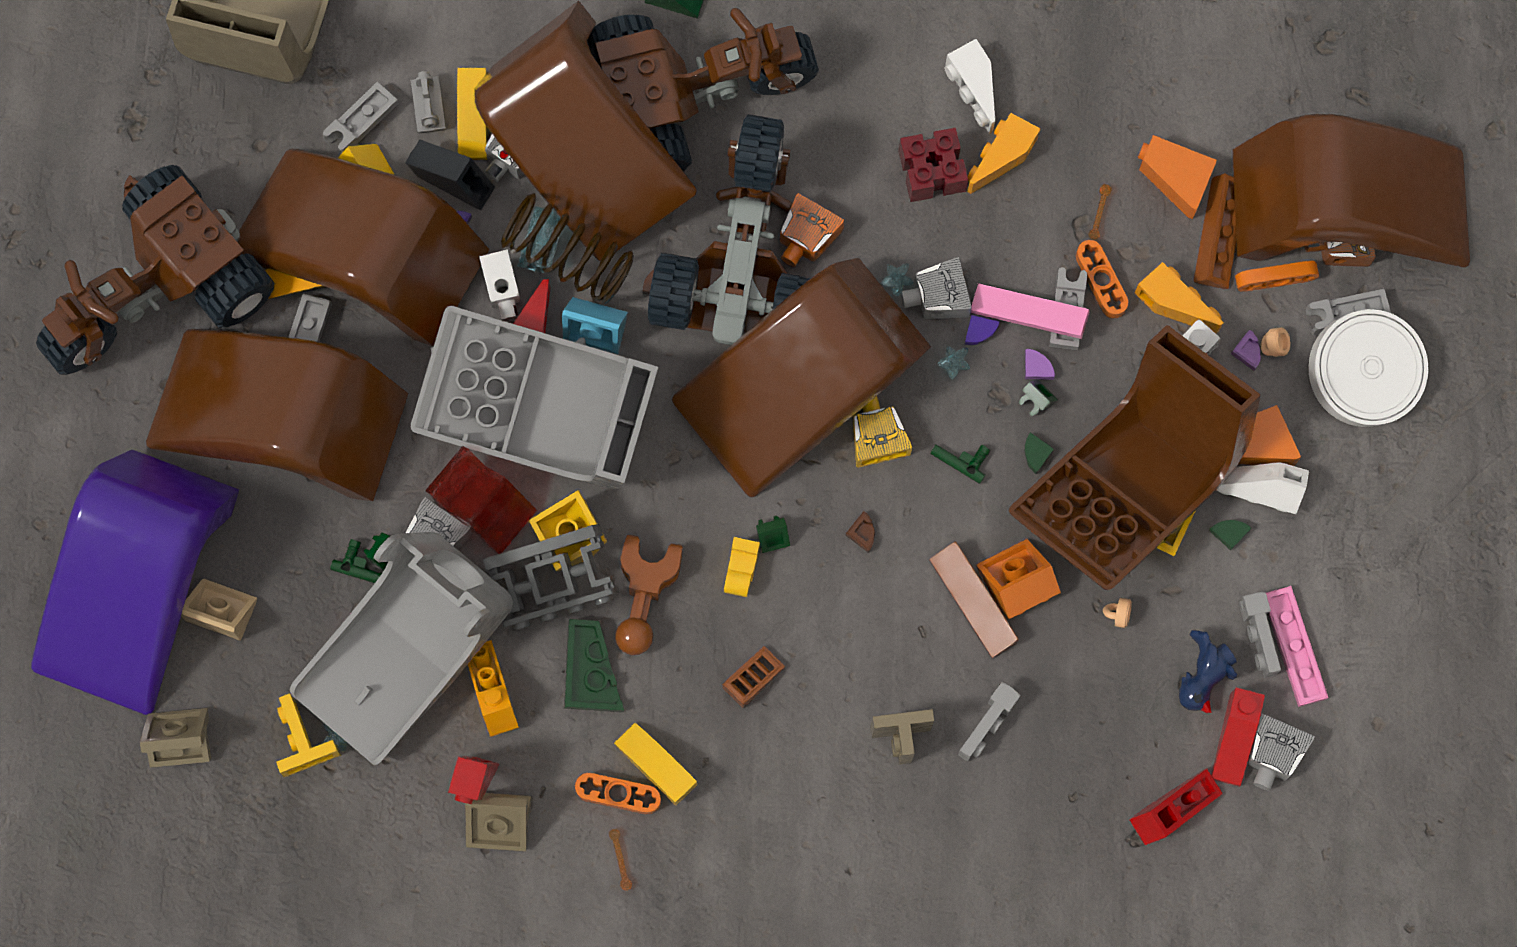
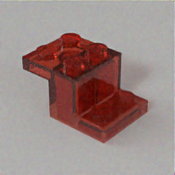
(481, 500)

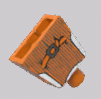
(808, 230)

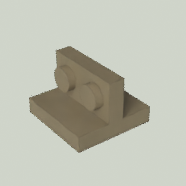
(901, 727)
(176, 737)
(498, 822)

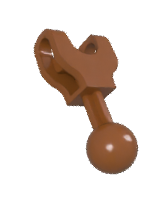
(646, 583)

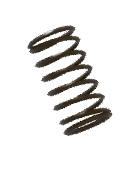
(521, 216)

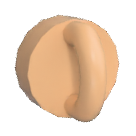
(1276, 342)
(1122, 613)

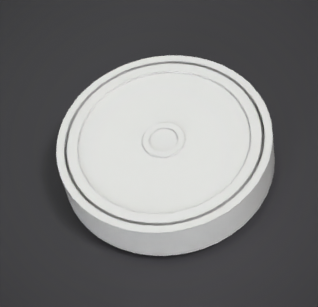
(1368, 368)

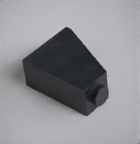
(451, 173)

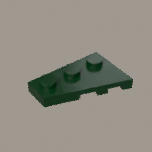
(588, 670)

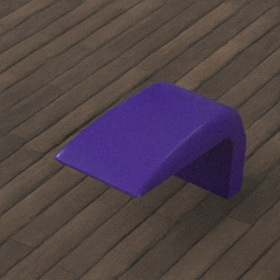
(126, 576)

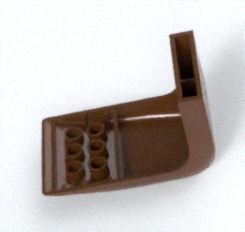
(579, 135)
(1352, 185)
(366, 238)
(800, 374)
(280, 407)
(1144, 463)

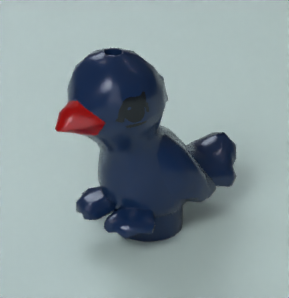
(1212, 667)

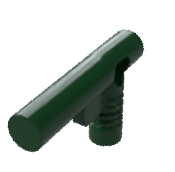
(964, 461)
(357, 564)

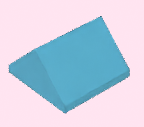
(595, 322)

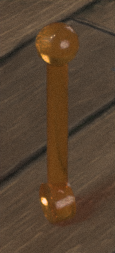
(1104, 190)
(626, 883)

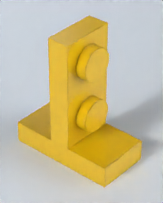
(300, 741)

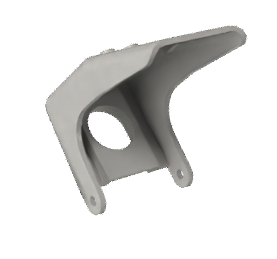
(402, 643)

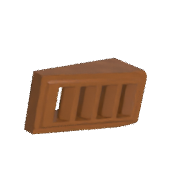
(742, 699)

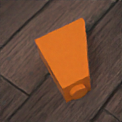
(1177, 172)
(1271, 441)

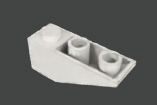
(973, 74)
(1268, 484)

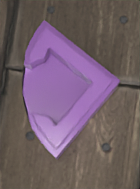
(1248, 350)
(1037, 366)

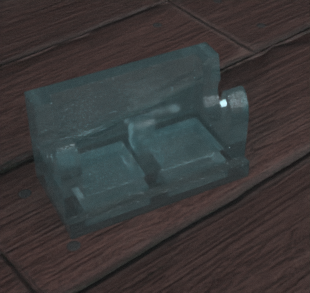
(541, 239)

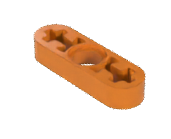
(1086, 264)
(1277, 276)
(594, 795)

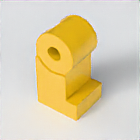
(741, 566)

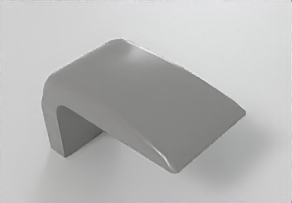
(533, 398)

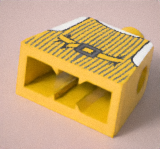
(879, 435)

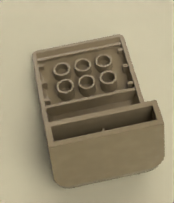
(249, 35)

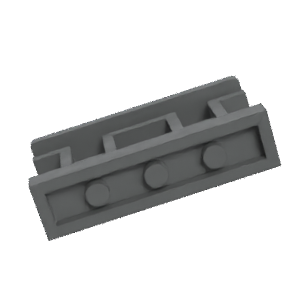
(545, 554)

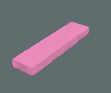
(1030, 311)
(1295, 647)

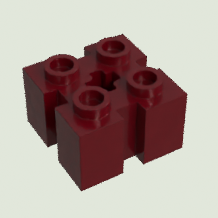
(921, 176)

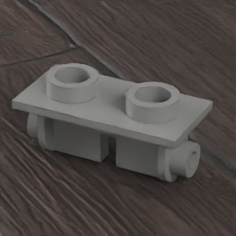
(427, 103)

